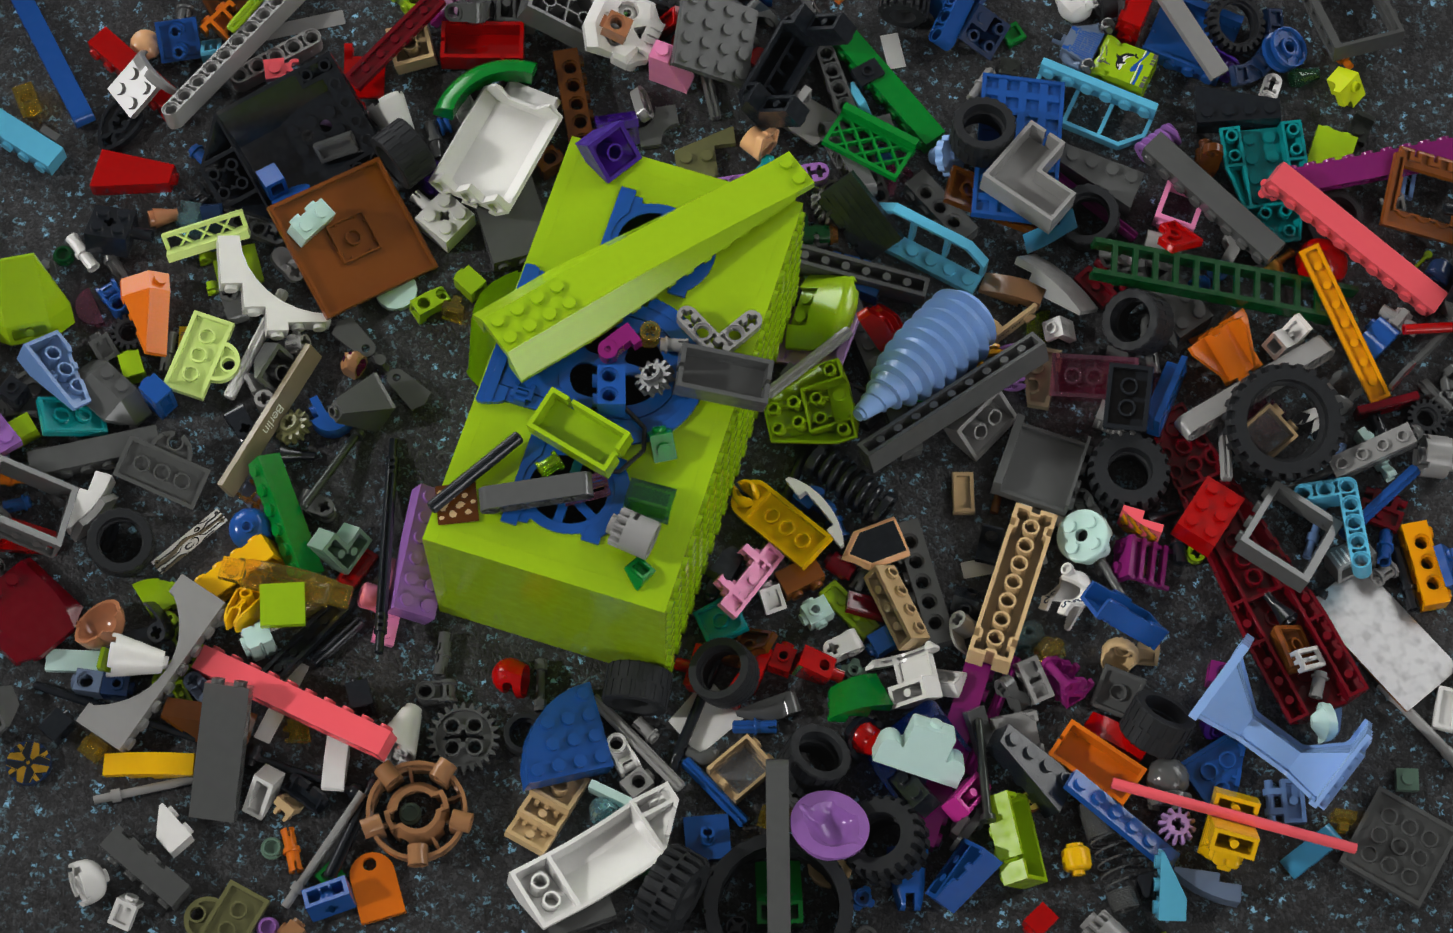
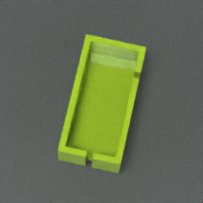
(580, 432)
(1016, 841)

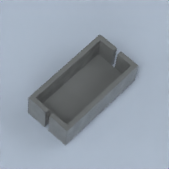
(723, 377)

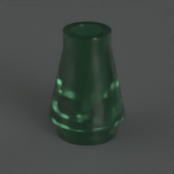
(1302, 76)

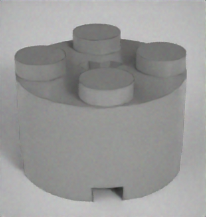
(1434, 456)

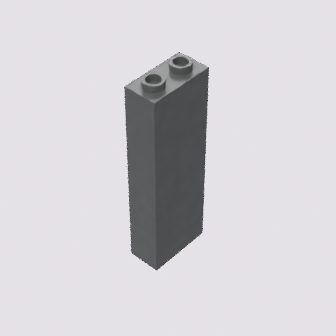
(221, 750)

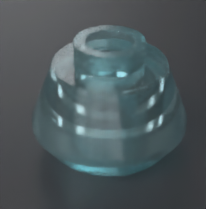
(600, 809)

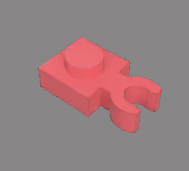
(277, 68)

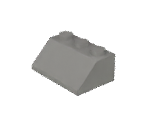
(982, 426)

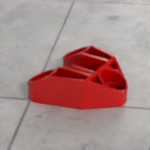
(880, 324)

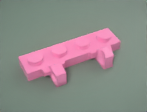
(740, 592)

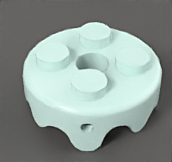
(1097, 540)

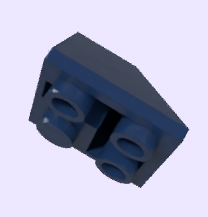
(983, 30)

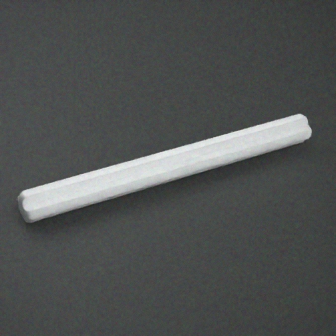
(250, 354)

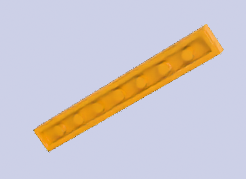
(1344, 323)

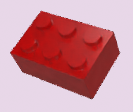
(1207, 516)

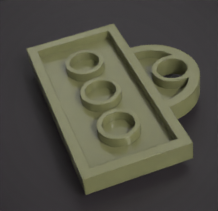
(234, 912)

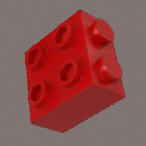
(1132, 20)

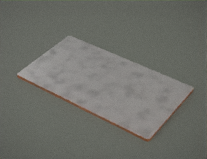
(1386, 640)

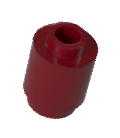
(839, 567)

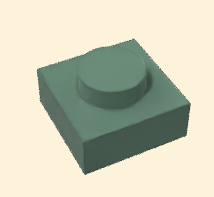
(1406, 780)

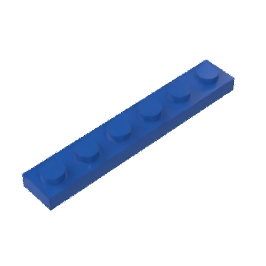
(1118, 817)

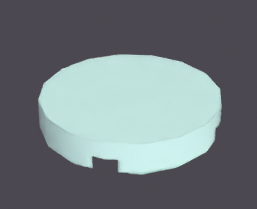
(399, 297)

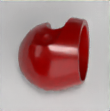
(512, 672)

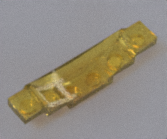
(318, 588)

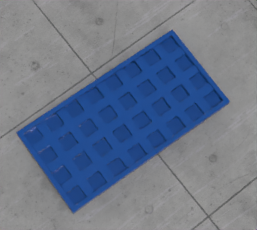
(1028, 100)

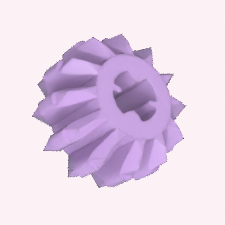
(1168, 828)

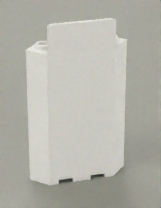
(497, 146)

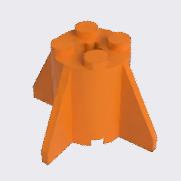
(1227, 348)

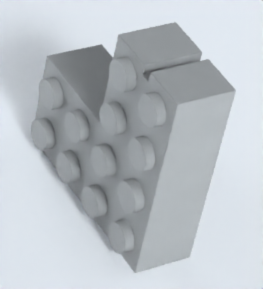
(1022, 181)

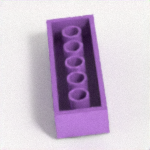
(411, 586)

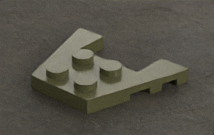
(701, 154)

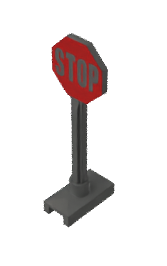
(1446, 310)

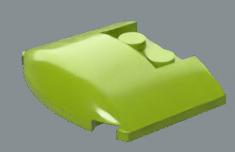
(822, 311)

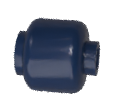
(1440, 272)

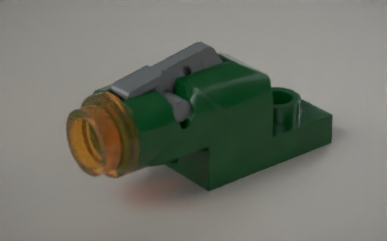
(819, 235)

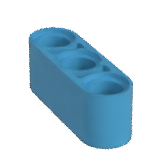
(1307, 854)

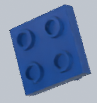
(178, 39)

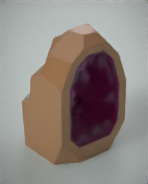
(353, 364)

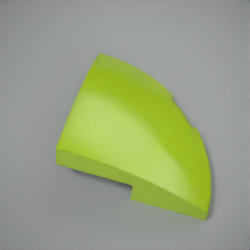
(156, 591)

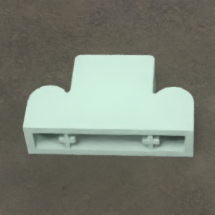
(922, 750)

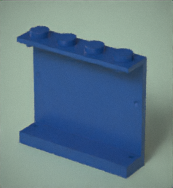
(1171, 48)

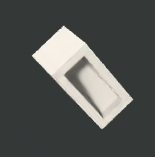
(263, 791)

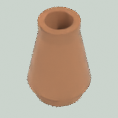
(159, 217)

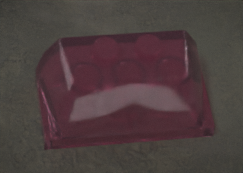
(1082, 374)

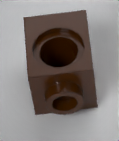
(548, 170)

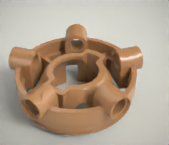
(419, 838)

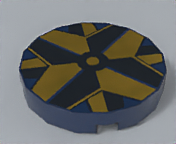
(28, 763)

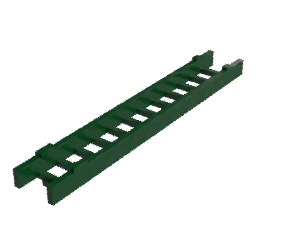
(1216, 266)

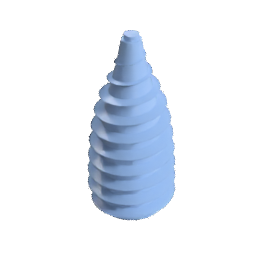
(929, 352)

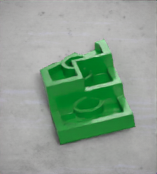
(857, 697)

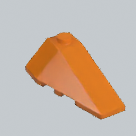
(148, 307)

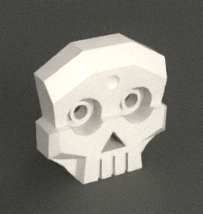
(634, 50)

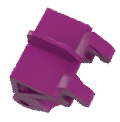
(1062, 679)

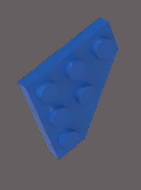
(1216, 765)

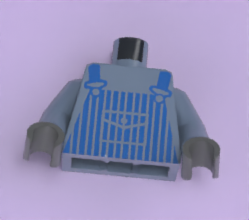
(1082, 44)

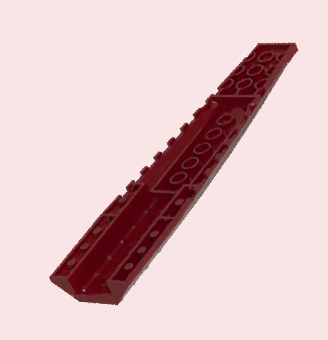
(1246, 584)

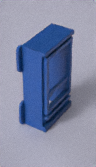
(1123, 614)

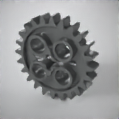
(464, 718)

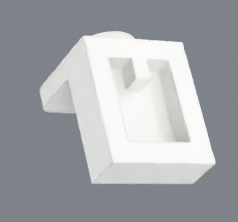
(1059, 328)
(771, 597)
(125, 911)

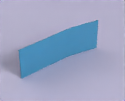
(1038, 238)

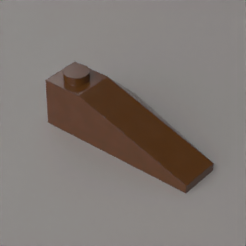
(186, 716)

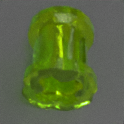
(549, 465)

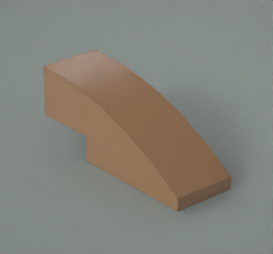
(1012, 289)

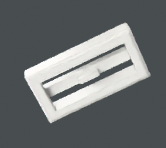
(1301, 661)

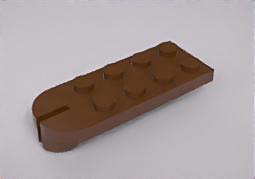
(959, 194)

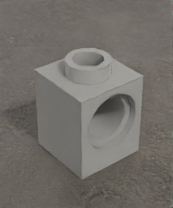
(630, 790)

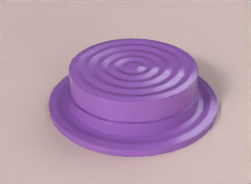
(829, 825)

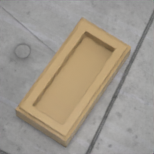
(963, 493)

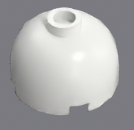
(88, 881)

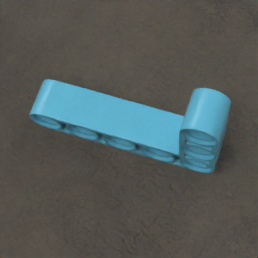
(1346, 500)

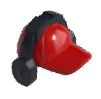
(861, 736)

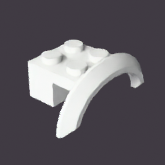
(915, 676)

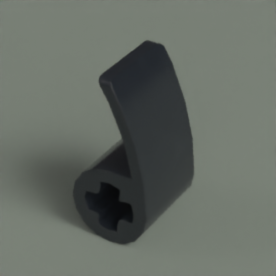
(163, 624)

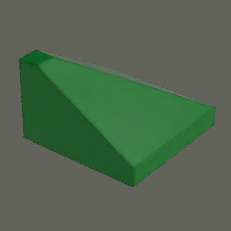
(639, 572)

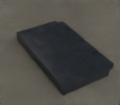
(861, 216)

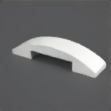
(802, 489)

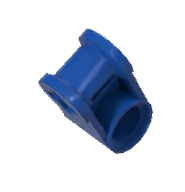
(111, 297)

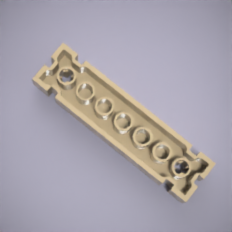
(1011, 588)

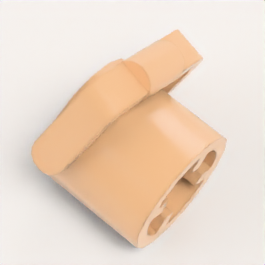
(759, 142)

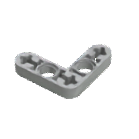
(719, 339)

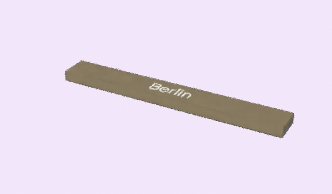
(269, 419)

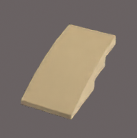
(545, 814)

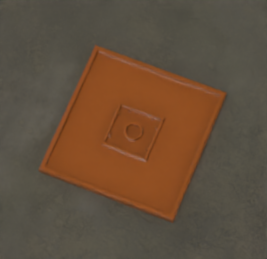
(364, 248)

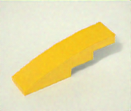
(149, 764)

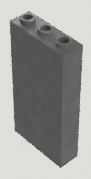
(512, 234)

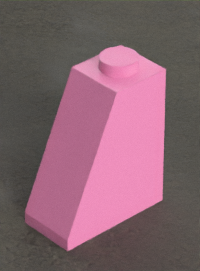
(664, 73)

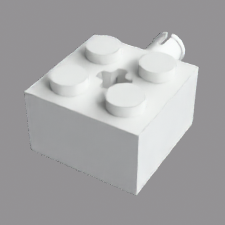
(443, 219)

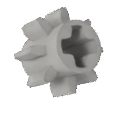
(296, 342)

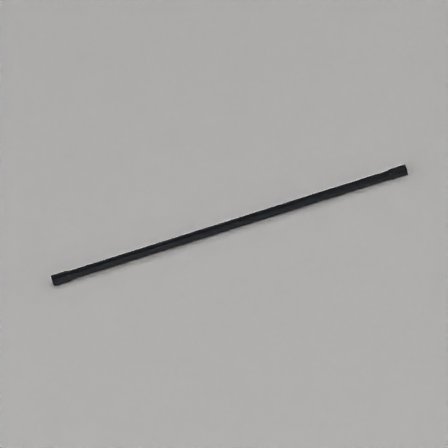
(699, 703)

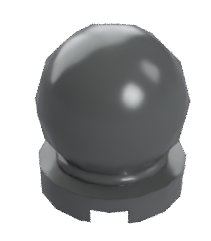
(1169, 777)

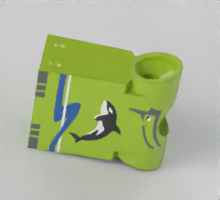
(1124, 65)

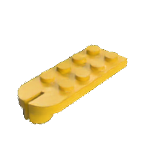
(779, 522)

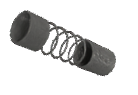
(1120, 899)

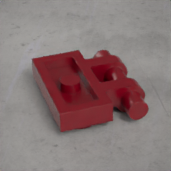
(1098, 291)
(1388, 517)

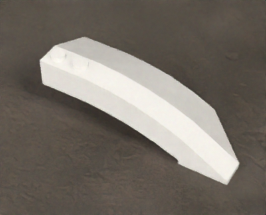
(596, 859)

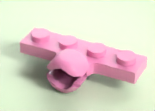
(367, 600)

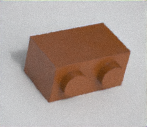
(796, 582)

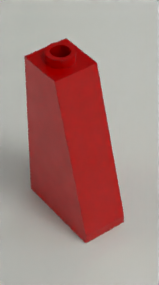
(130, 174)

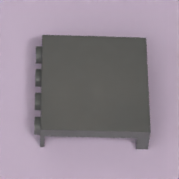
(1041, 468)

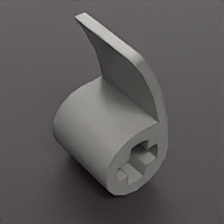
(961, 627)

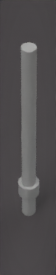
(117, 795)
(296, 887)

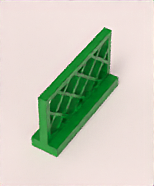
(878, 131)

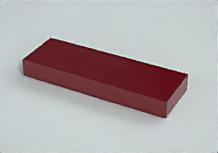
(1386, 406)

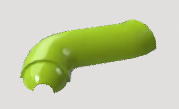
(482, 343)

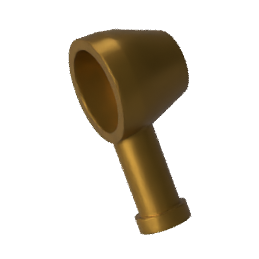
(1276, 264)

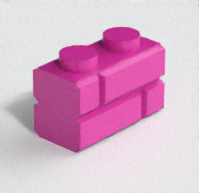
(964, 798)

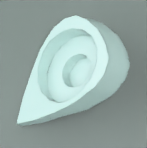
(1324, 722)

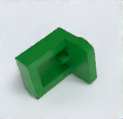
(662, 444)

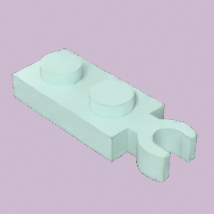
(1386, 470)

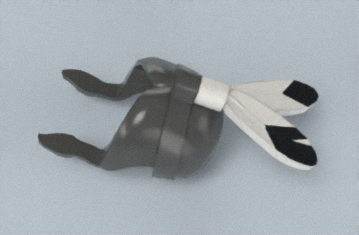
(1311, 414)

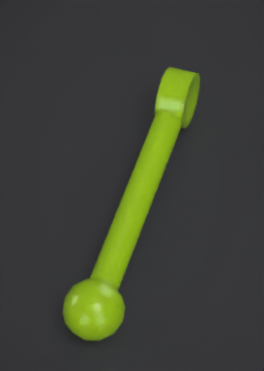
(1427, 255)

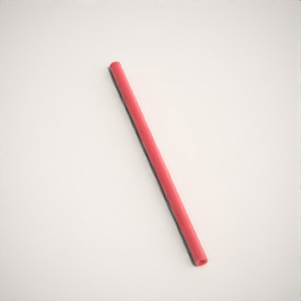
(1233, 815)

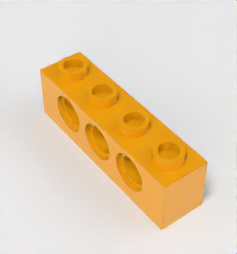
(1427, 597)

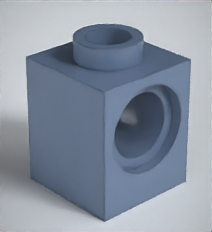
(81, 676)

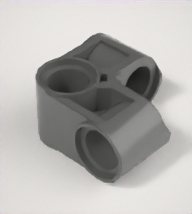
(471, 11)

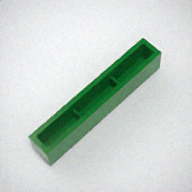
(284, 512)

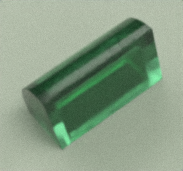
(650, 499)

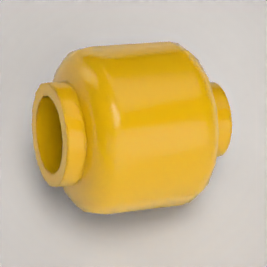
(1076, 859)

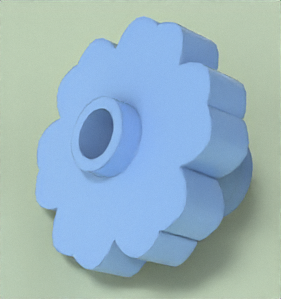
(943, 156)

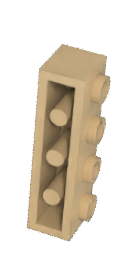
(896, 607)

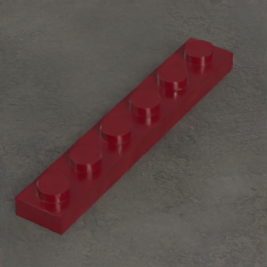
(393, 42)

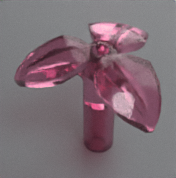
(892, 185)

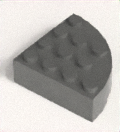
(557, 19)

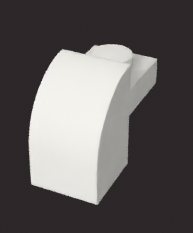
(1288, 337)

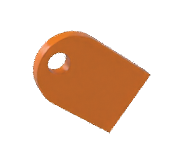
(376, 890)

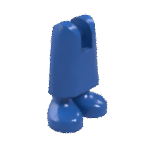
(914, 885)

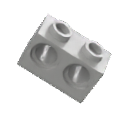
(1033, 679)

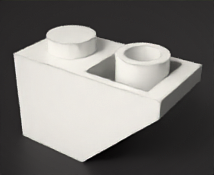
(171, 833)

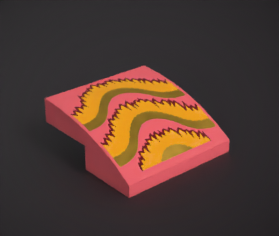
(1132, 522)

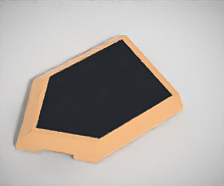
(876, 545)

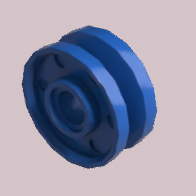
(1284, 49)

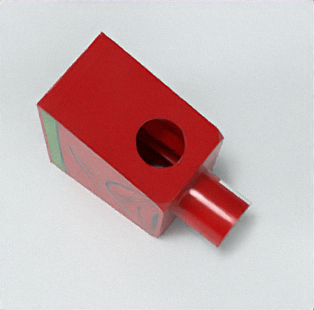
(816, 666)

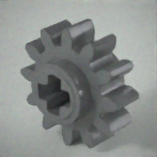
(654, 378)

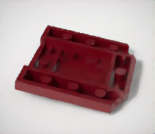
(34, 613)

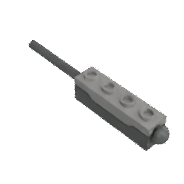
(1368, 453)

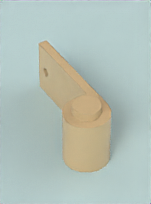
(1024, 317)

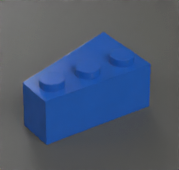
(962, 875)

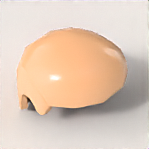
(145, 40)

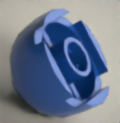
(247, 524)

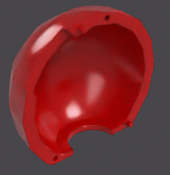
(1335, 257)

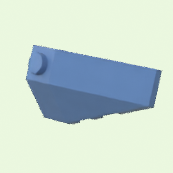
(52, 366)

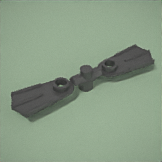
(356, 339)

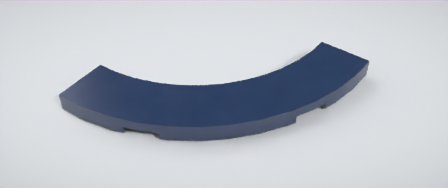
(1257, 66)

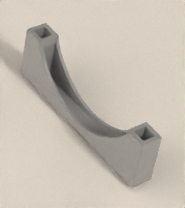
(123, 720)

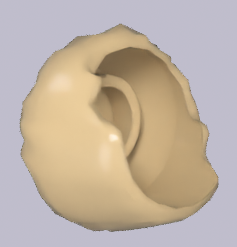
(1120, 653)

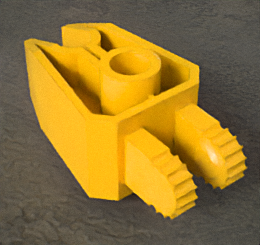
(242, 609)

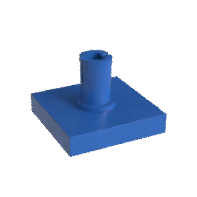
(708, 835)

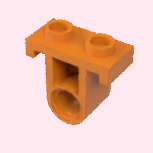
(219, 20)

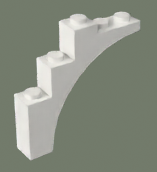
(255, 299)

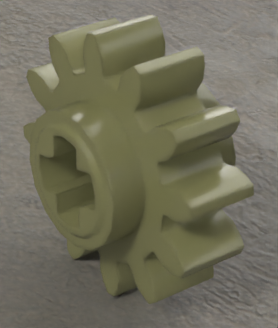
(293, 427)

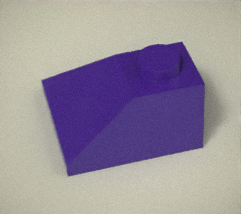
(609, 150)

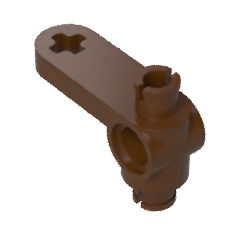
(1209, 156)

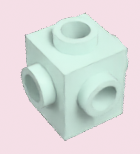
(816, 613)

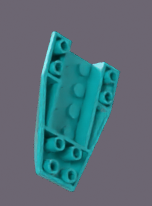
(1253, 157)

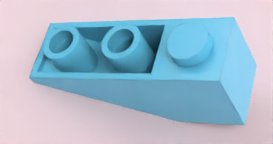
(1170, 897)

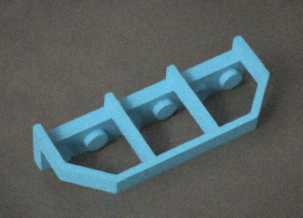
(1106, 93)
(931, 262)

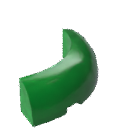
(476, 78)

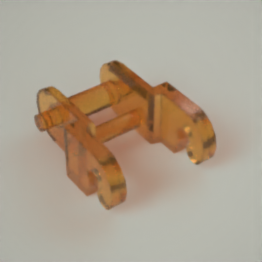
(249, 499)

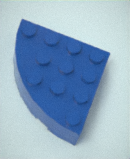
(566, 742)

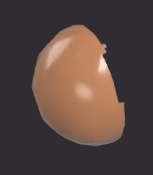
(98, 624)

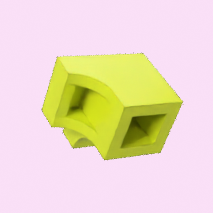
(1346, 87)

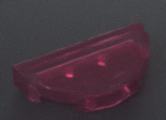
(88, 310)

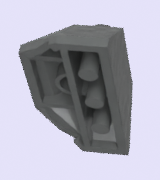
(113, 395)

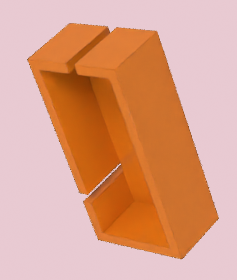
(1096, 759)

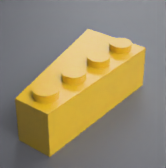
(257, 548)

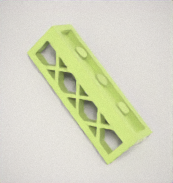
(207, 243)

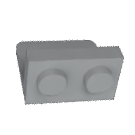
(817, 113)

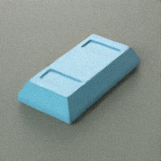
(858, 98)

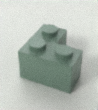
(340, 549)

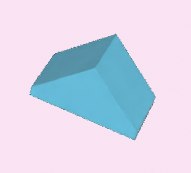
(209, 47)

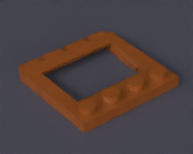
(1409, 222)

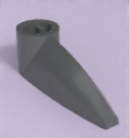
(776, 707)

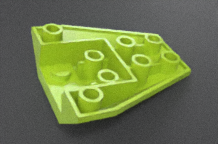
(30, 301)
(814, 408)

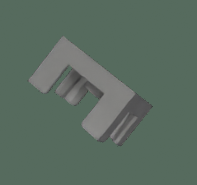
(1022, 721)

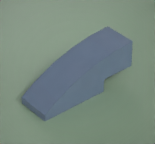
(1208, 886)

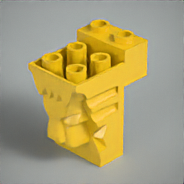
(1226, 840)

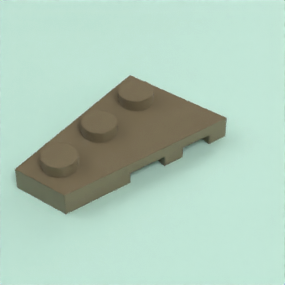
(1038, 384)

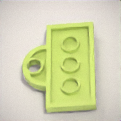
(202, 356)

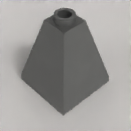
(364, 405)

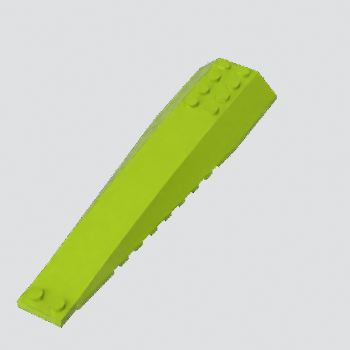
(604, 285)

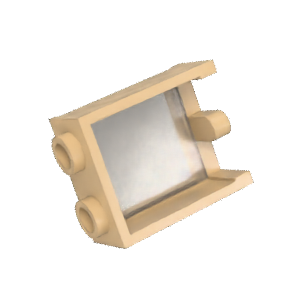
(1270, 430)
(740, 768)

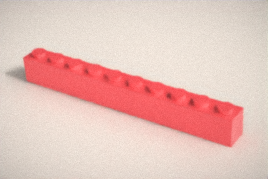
(1355, 239)
(298, 703)

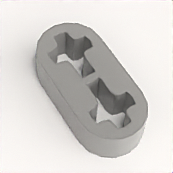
(642, 104)

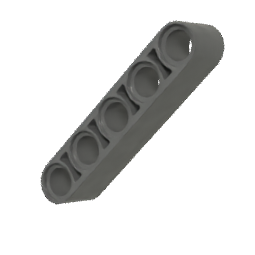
(844, 164)
(536, 492)

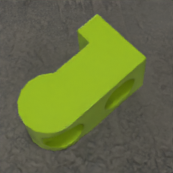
(428, 304)

